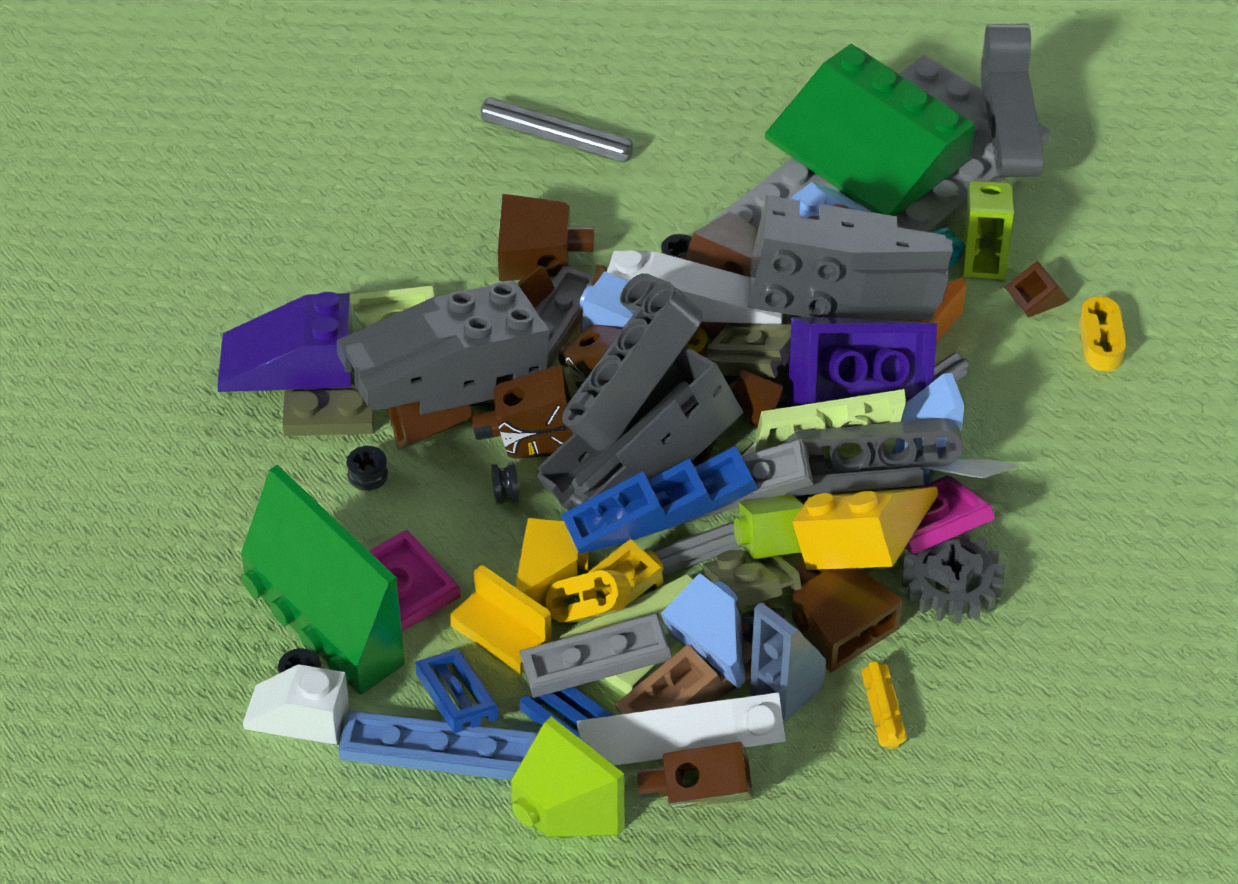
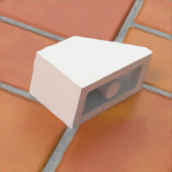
(300, 704)

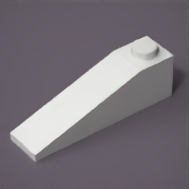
(716, 292)
(655, 732)

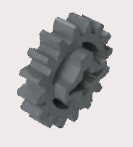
(954, 578)

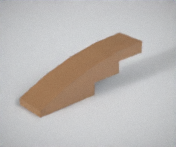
(682, 682)

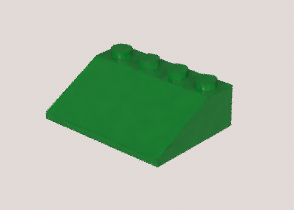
(872, 132)
(323, 584)

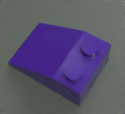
(288, 347)
(858, 358)

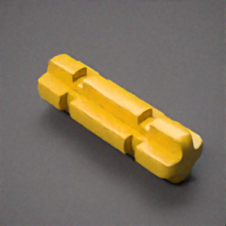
(883, 705)

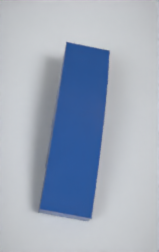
(653, 505)

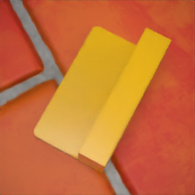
(502, 619)

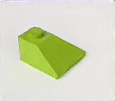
(567, 787)

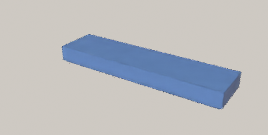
(433, 745)

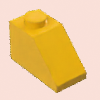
(547, 557)

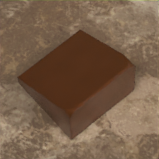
(536, 285)
(1036, 291)
(756, 394)

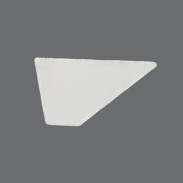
(975, 467)

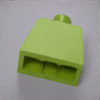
(990, 215)

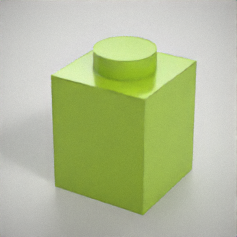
(767, 526)

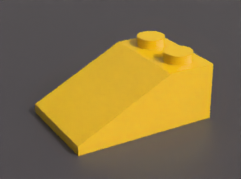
(860, 526)

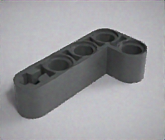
(1011, 101)
(634, 361)

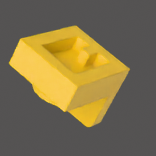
(639, 566)

